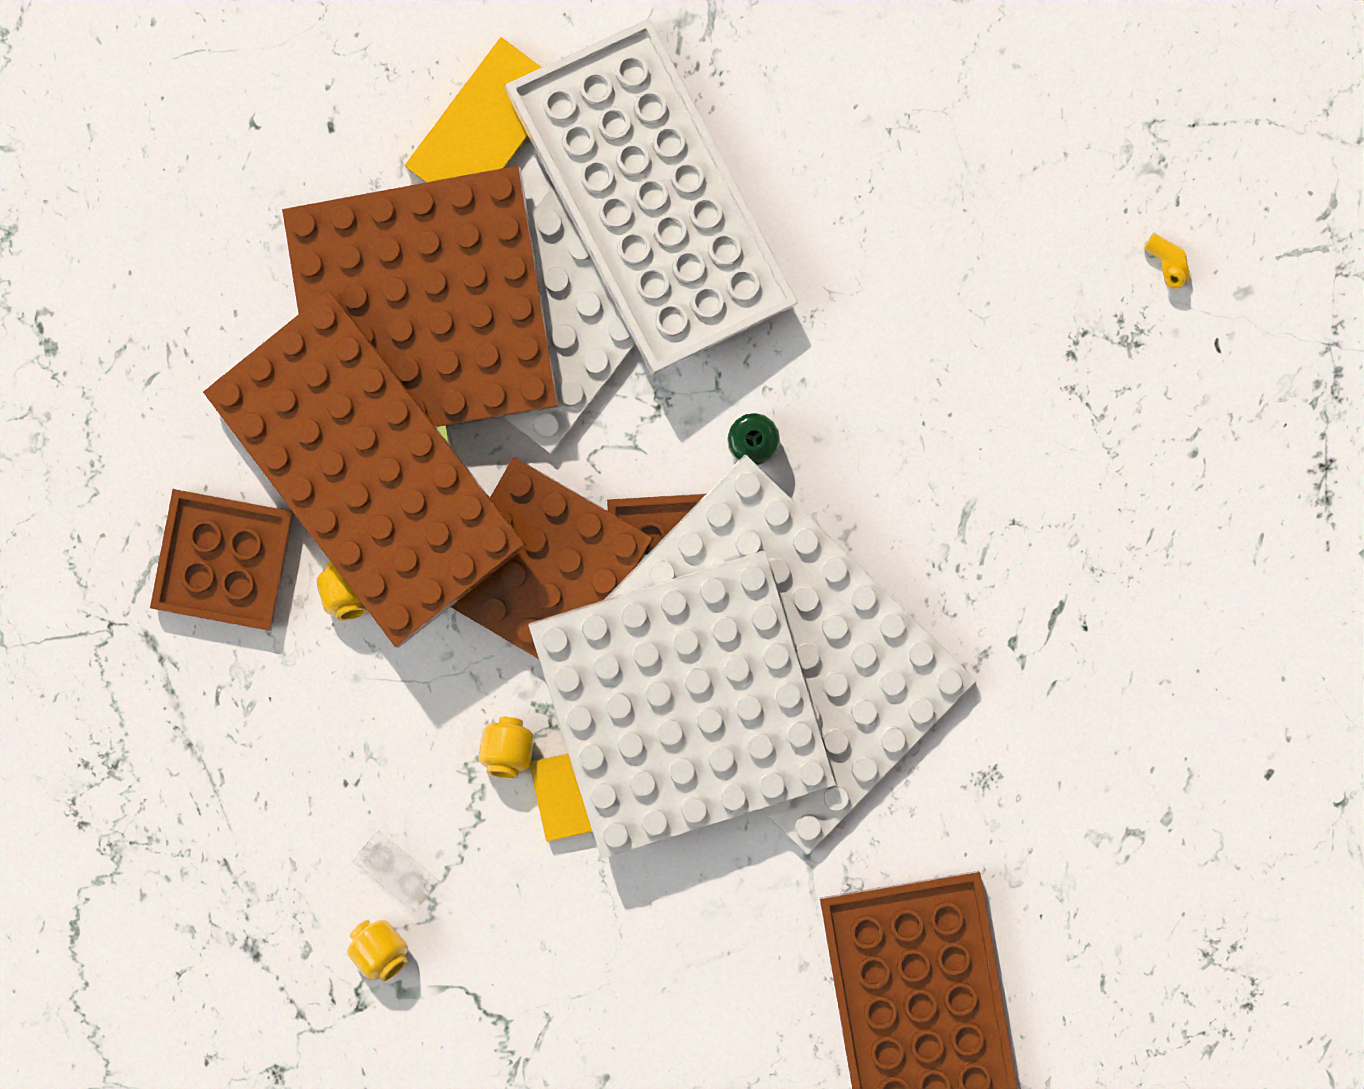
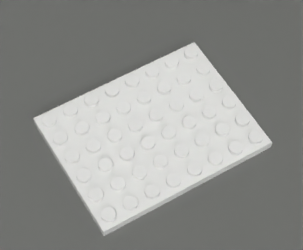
(863, 657)

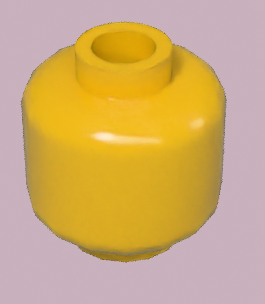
(337, 596)
(506, 748)
(377, 950)

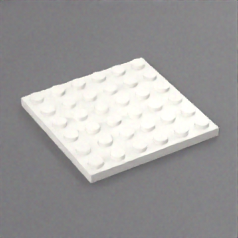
(682, 704)

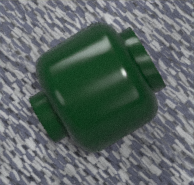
(739, 433)

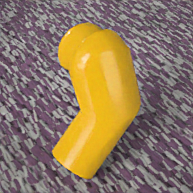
(1172, 258)

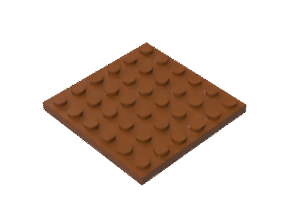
(438, 287)

